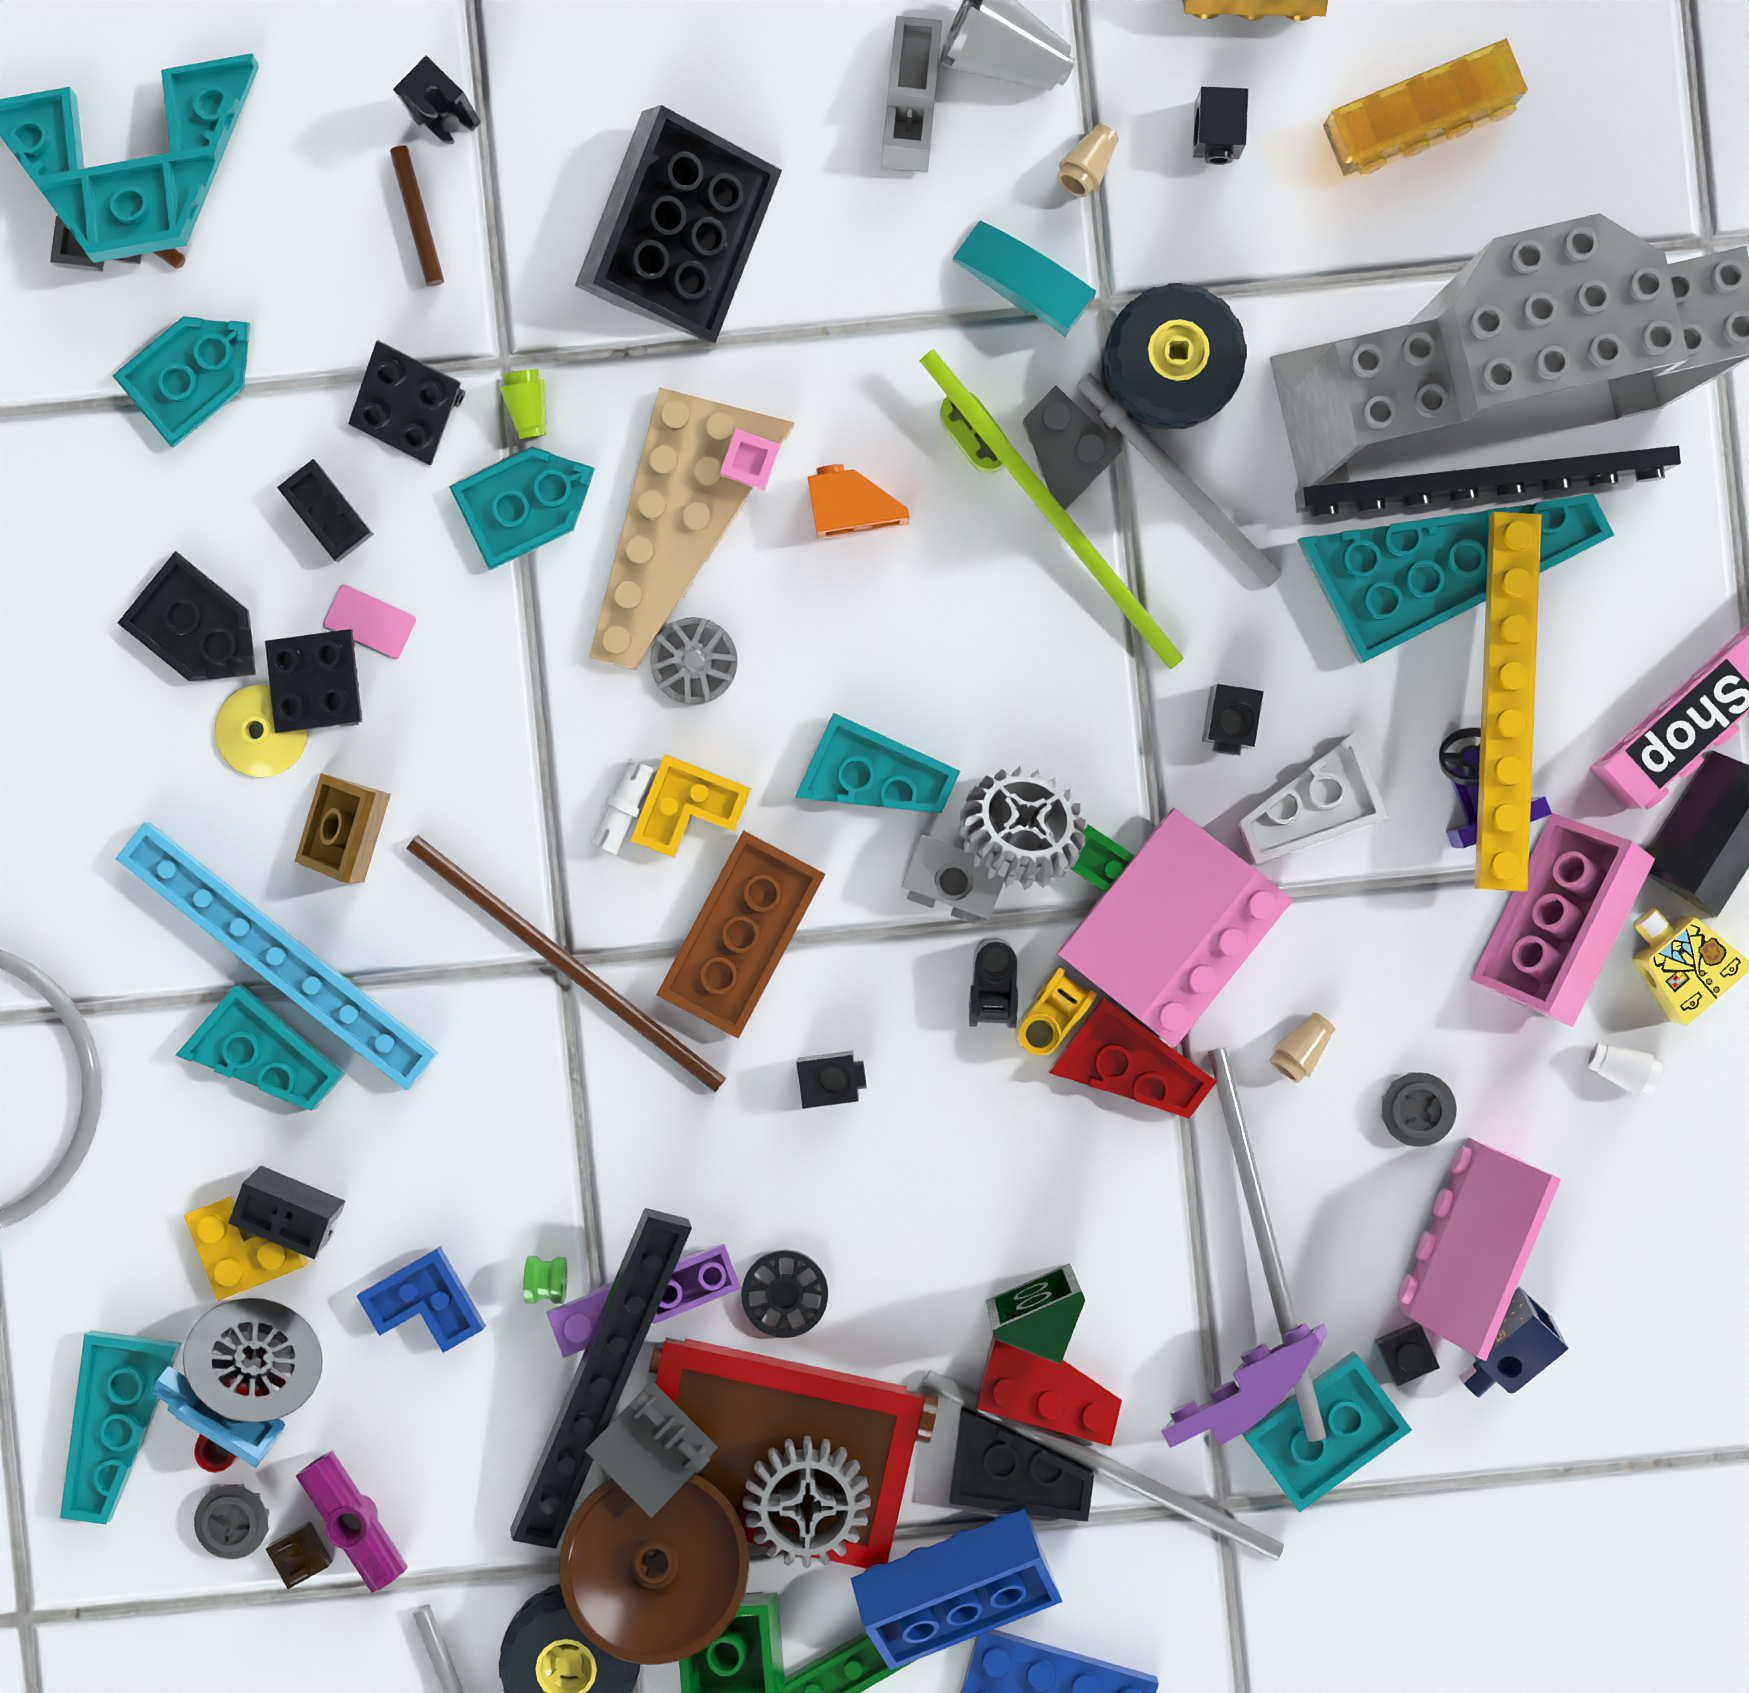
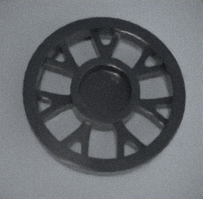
(784, 1293)

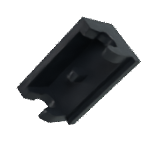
(434, 97)
(286, 1211)

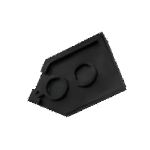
(192, 624)

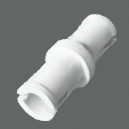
(623, 806)

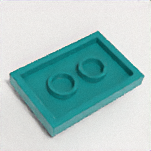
(1357, 1426)

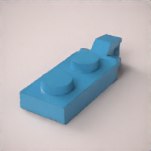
(240, 1438)

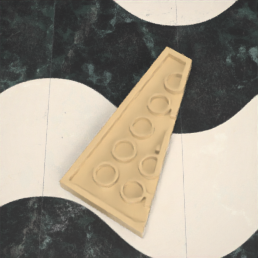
(673, 518)

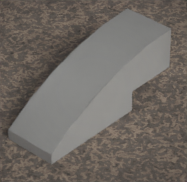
(911, 94)

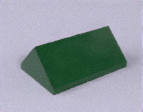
(1039, 1314)

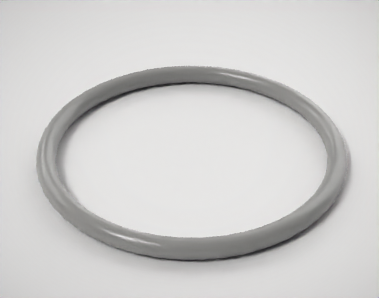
(90, 1088)

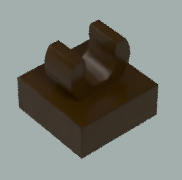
(299, 1555)

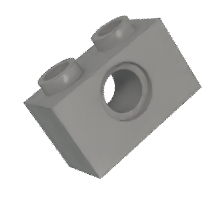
(924, 874)

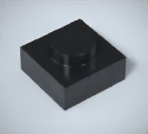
(1407, 1353)

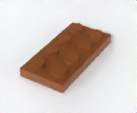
(741, 934)

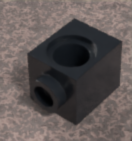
(1220, 124)
(1247, 703)
(813, 1092)

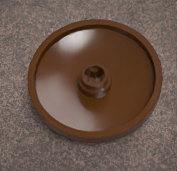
(655, 1583)

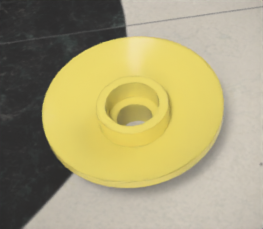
(261, 756)

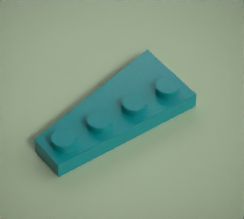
(110, 1419)

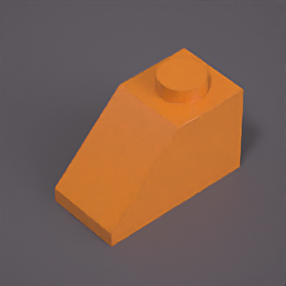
(851, 503)

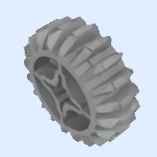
(1027, 850)
(789, 1502)

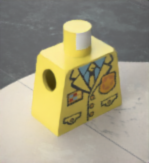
(1685, 964)

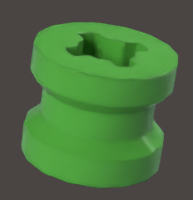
(545, 1280)

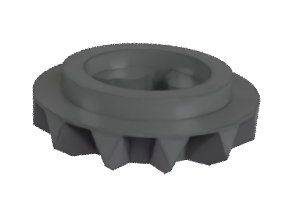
(1440, 1109)
(213, 1530)

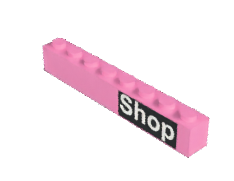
(1680, 729)

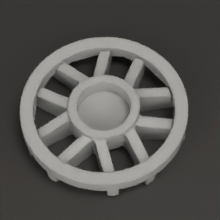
(693, 660)

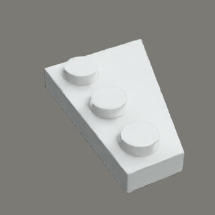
(1316, 807)

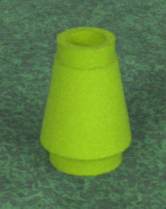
(525, 402)

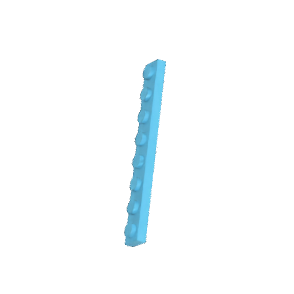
(277, 955)

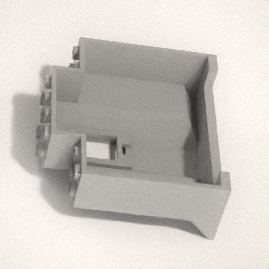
(1519, 324)

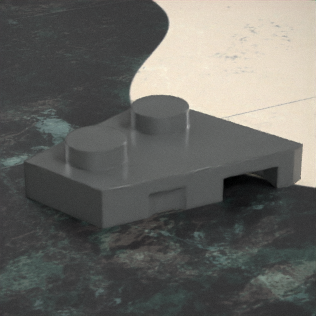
(1067, 446)

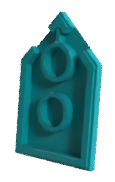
(187, 374)
(522, 503)

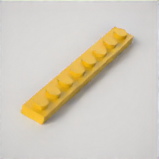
(1508, 702)

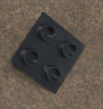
(405, 402)
(313, 681)

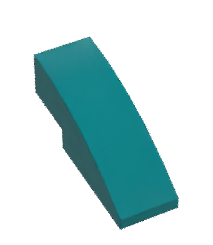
(1025, 277)

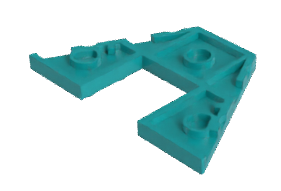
(139, 201)

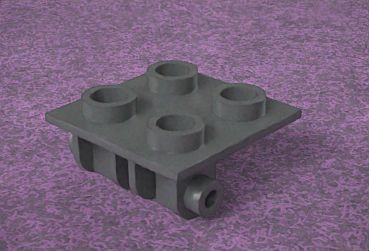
(651, 1449)

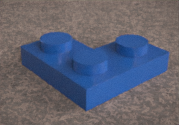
(425, 1288)

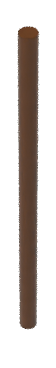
(566, 963)

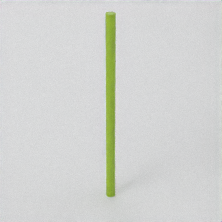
(1051, 508)

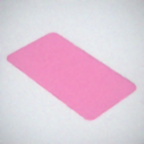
(371, 621)

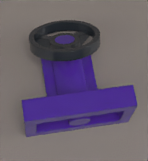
(1466, 785)

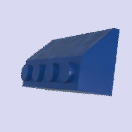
(955, 1589)

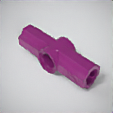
(367, 1547)

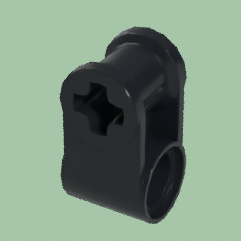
(994, 987)

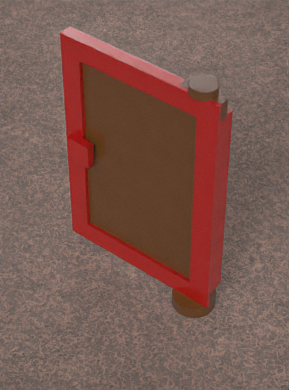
(760, 1401)

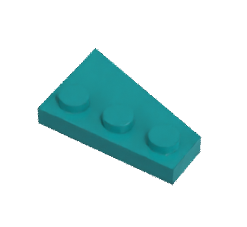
(875, 771)
(260, 1048)

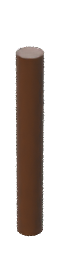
(416, 215)

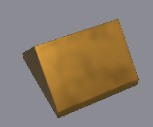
(342, 829)

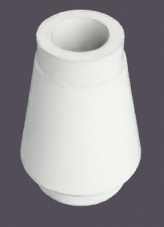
(1628, 1068)

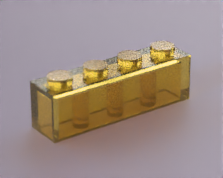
(1425, 108)

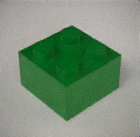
(744, 1656)

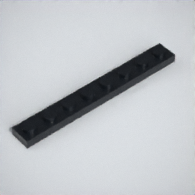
(1506, 480)
(600, 1377)

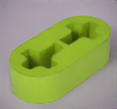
(966, 439)

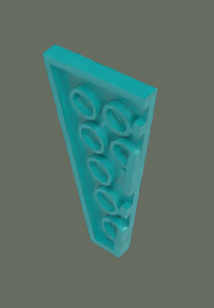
(1422, 572)

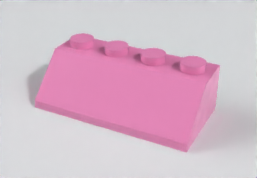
(1566, 922)

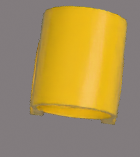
(1054, 1010)

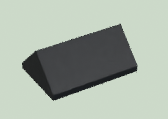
(1706, 836)

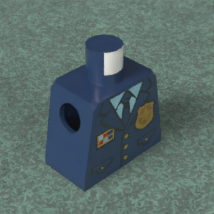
(1521, 1350)

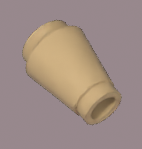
(1087, 162)
(1302, 1048)

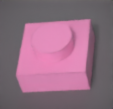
(750, 459)

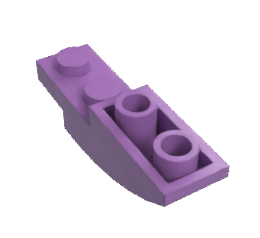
(695, 1281)
(1262, 1381)

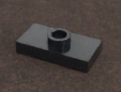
(325, 510)

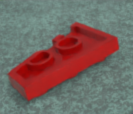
(1130, 1061)
(1046, 1394)

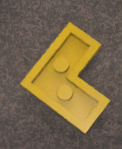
(683, 792)
(231, 1257)

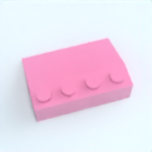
(1174, 926)
(1477, 1246)

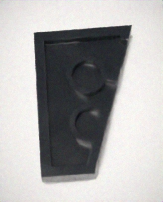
(1013, 1473)

